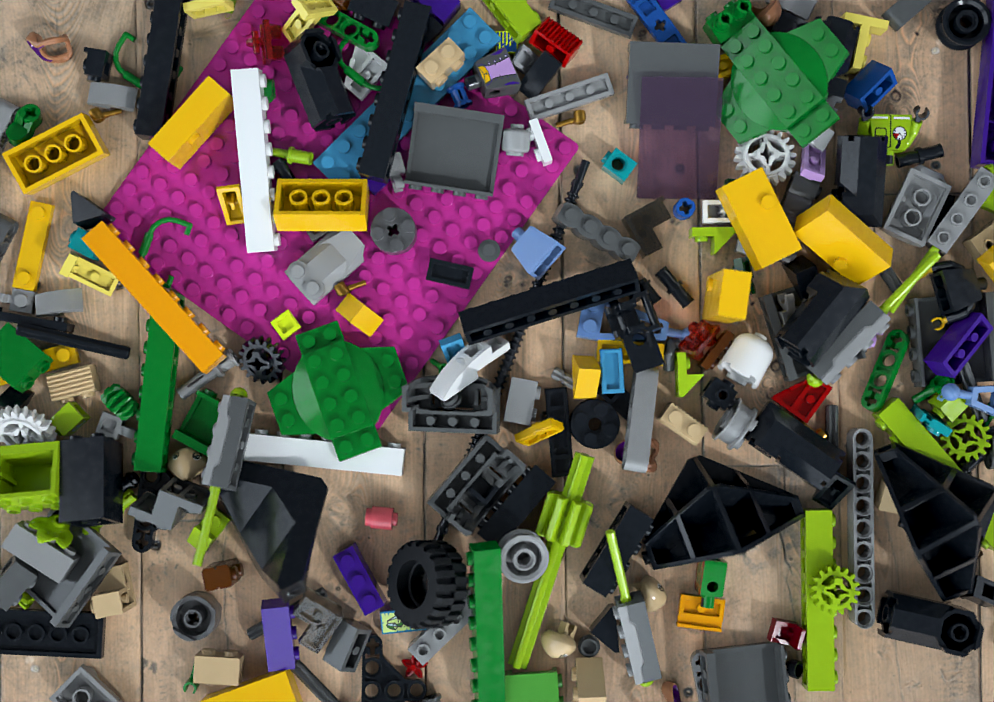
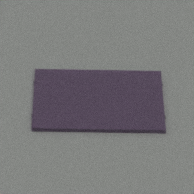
(679, 137)

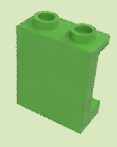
(533, 686)

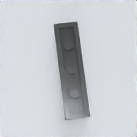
(597, 15)

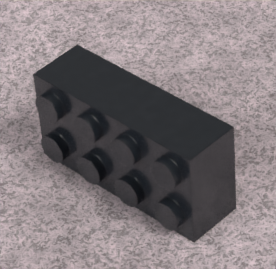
(630, 528)

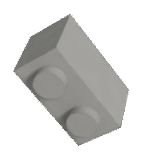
(521, 401)

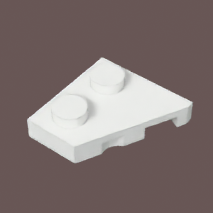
(367, 65)

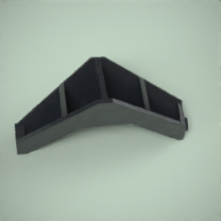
(941, 514)
(716, 515)
(277, 522)

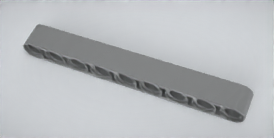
(854, 517)

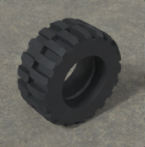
(447, 584)

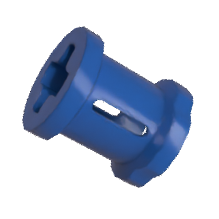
(459, 95)
(681, 215)

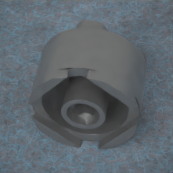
(389, 219)
(184, 619)

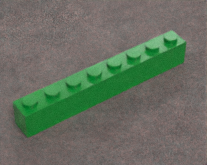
(156, 398)
(486, 621)

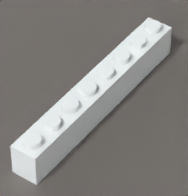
(254, 159)
(321, 454)

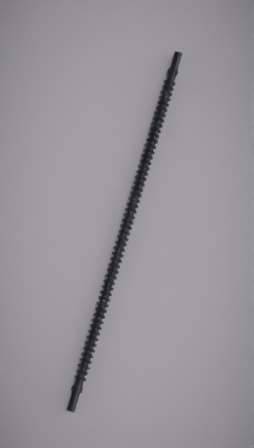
(576, 185)

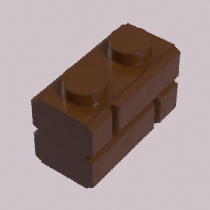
(222, 574)

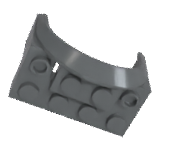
(427, 417)
(477, 461)

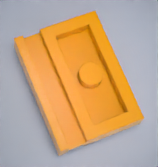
(696, 617)

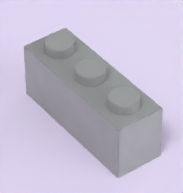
(45, 557)

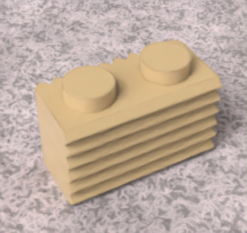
(74, 382)
(682, 423)

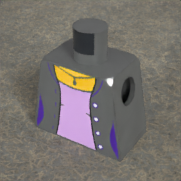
(494, 75)

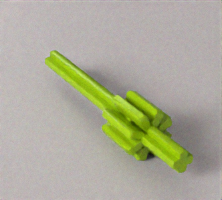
(562, 525)

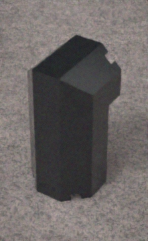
(847, 35)
(315, 72)
(861, 176)
(821, 317)
(795, 446)
(929, 623)

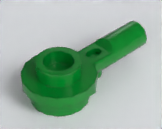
(934, 387)

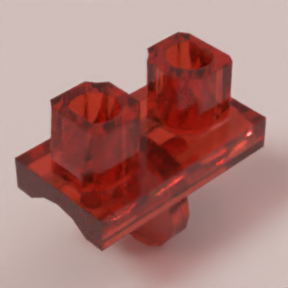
(267, 32)
(700, 336)

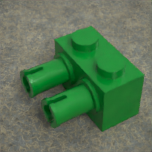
(723, 25)

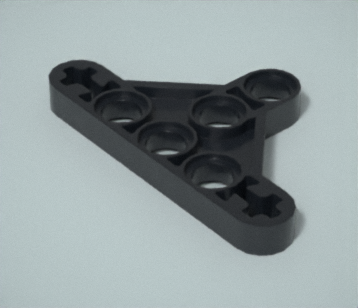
(153, 487)
(385, 677)

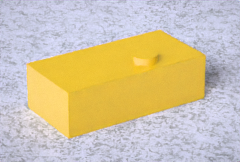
(193, 123)
(56, 154)
(321, 205)
(758, 219)
(843, 240)
(726, 296)
(269, 687)

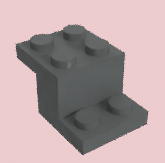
(171, 504)

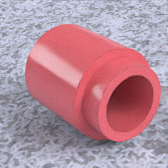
(381, 518)

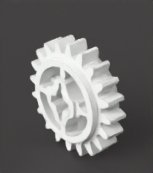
(773, 149)
(24, 426)

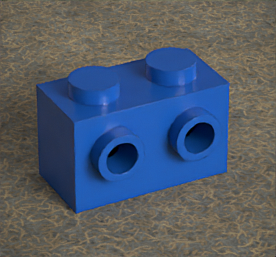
(870, 85)

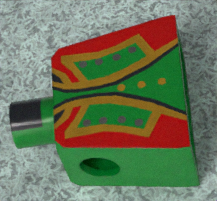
(714, 572)

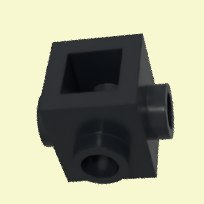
(712, 390)

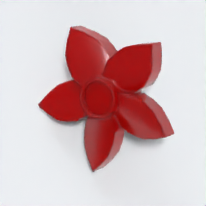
(414, 666)

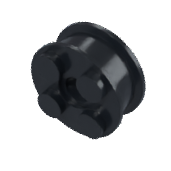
(956, 36)
(608, 427)

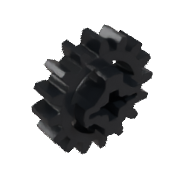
(262, 359)

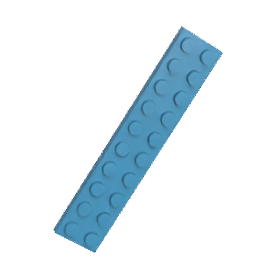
(471, 36)

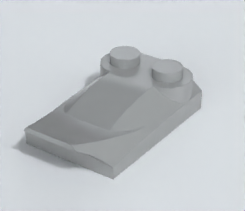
(916, 206)
(326, 264)
(84, 687)

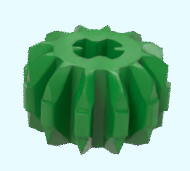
(120, 401)

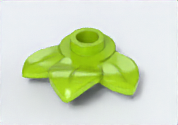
(51, 529)

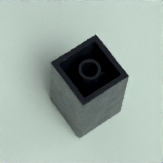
(91, 481)

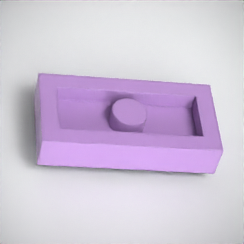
(813, 163)

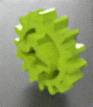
(976, 441)
(834, 580)

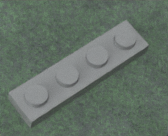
(569, 97)

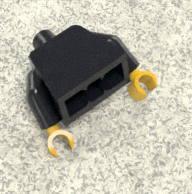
(955, 290)

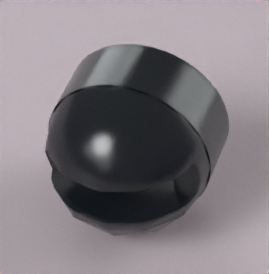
(794, 668)

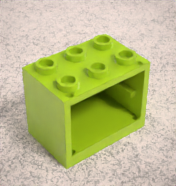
(29, 477)

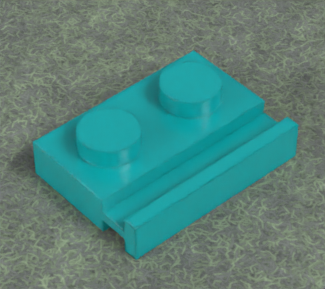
(931, 422)

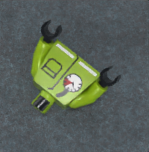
(899, 128)

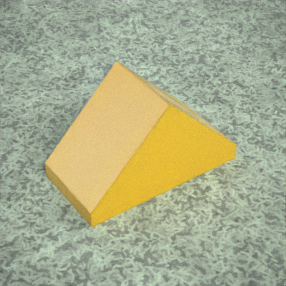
(231, 203)
(359, 315)
(585, 377)

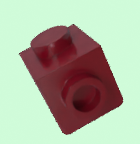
(786, 633)

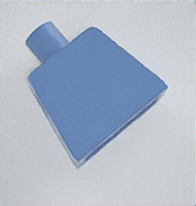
(535, 250)

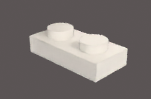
(542, 151)

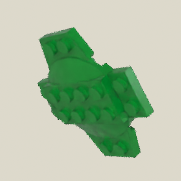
(781, 81)
(338, 391)

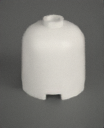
(747, 359)

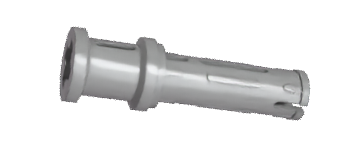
(202, 379)

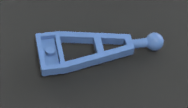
(591, 321)
(952, 392)

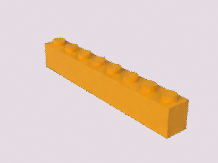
(154, 297)

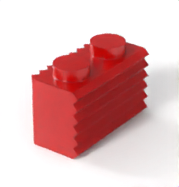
(556, 41)

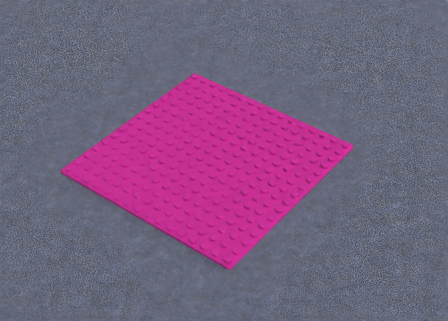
(252, 288)

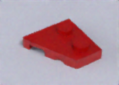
(802, 399)

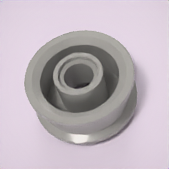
(735, 424)
(533, 565)

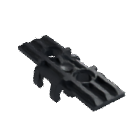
(625, 324)

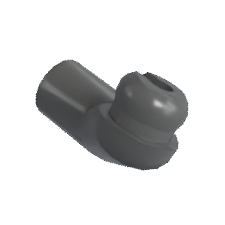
(669, 354)

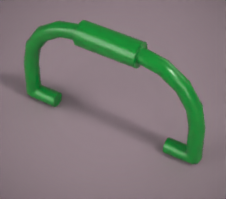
(126, 74)
(355, 76)
(148, 237)

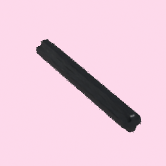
(73, 340)

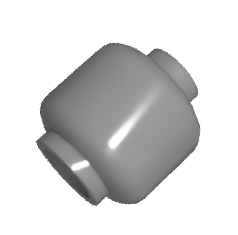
(515, 140)

